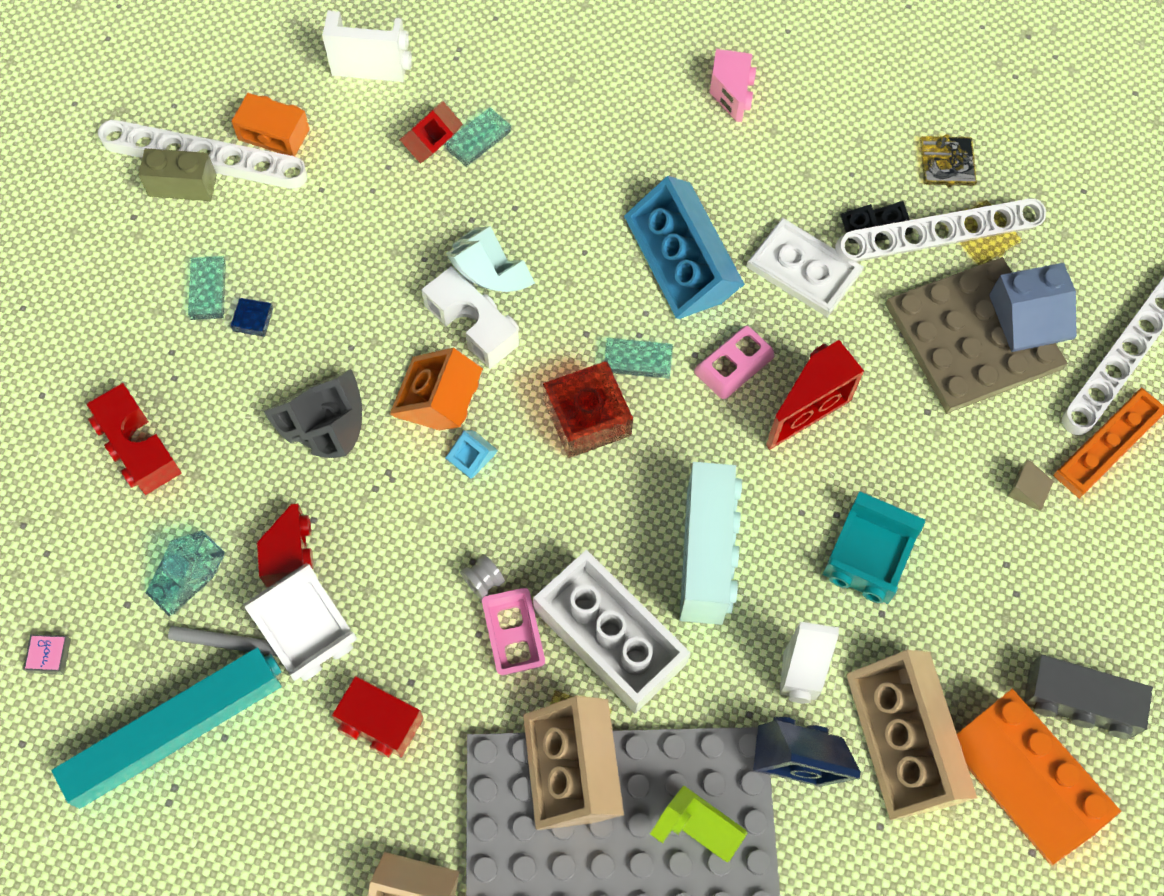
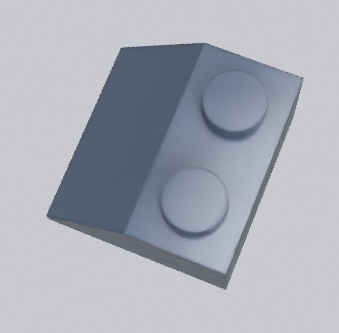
(1036, 306)

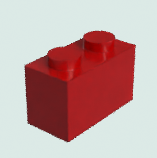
(377, 717)

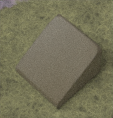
(1031, 486)

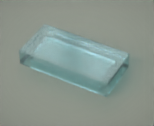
(478, 137)
(207, 288)
(639, 357)

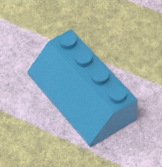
(683, 248)

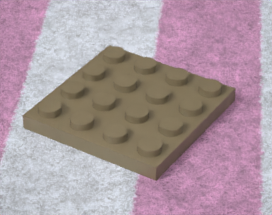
(962, 341)

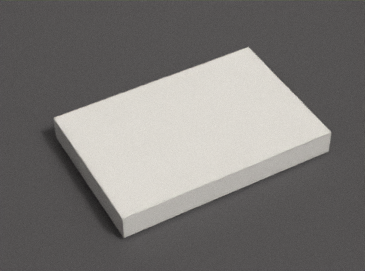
(804, 267)

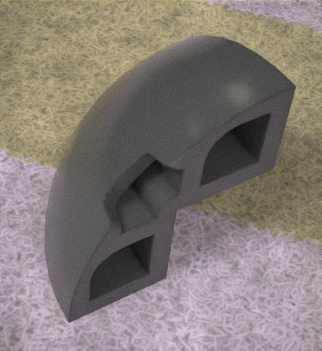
(321, 416)

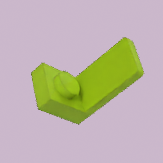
(702, 822)

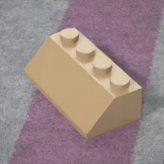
(910, 735)

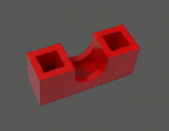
(146, 461)

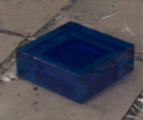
(252, 317)

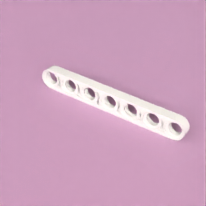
(219, 152)
(926, 229)
(1118, 357)

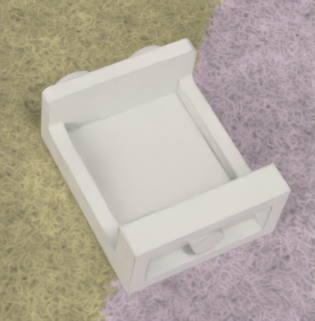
(366, 51)
(301, 623)

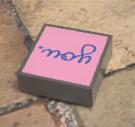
(47, 654)

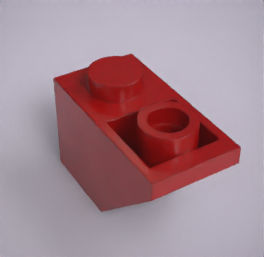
(431, 132)
(284, 546)

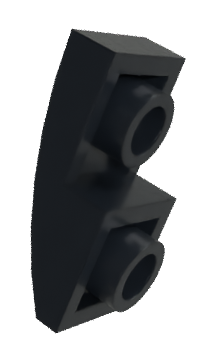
(867, 217)

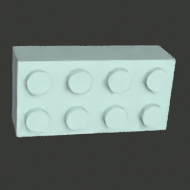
(710, 543)

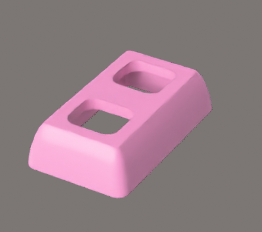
(746, 365)
(527, 632)

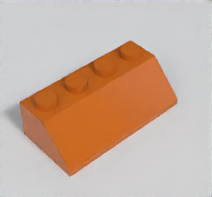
(1034, 778)

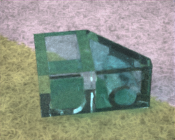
(184, 570)

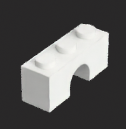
(456, 297)

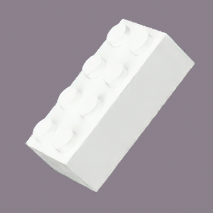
(611, 631)

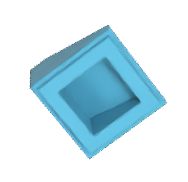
(471, 453)

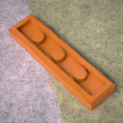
(1110, 443)

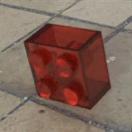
(587, 409)

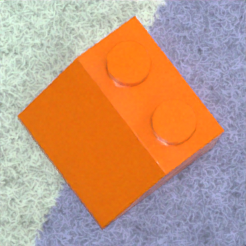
(437, 389)

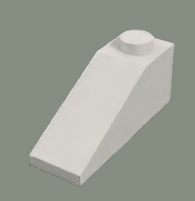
(807, 661)

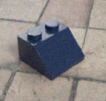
(803, 753)

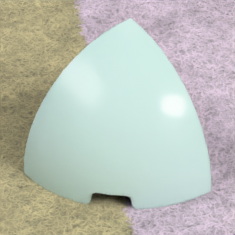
(485, 264)

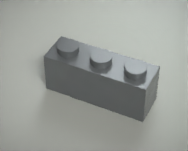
(1088, 697)

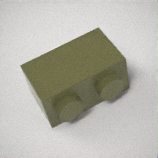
(177, 174)

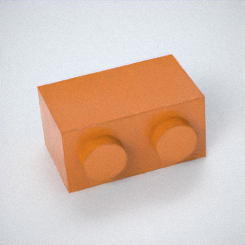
(270, 124)

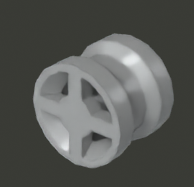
(482, 576)

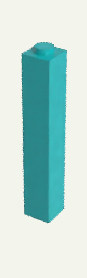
(167, 728)

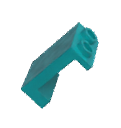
(873, 548)

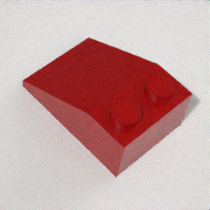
(820, 389)

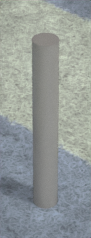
(219, 640)

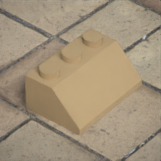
(572, 763)

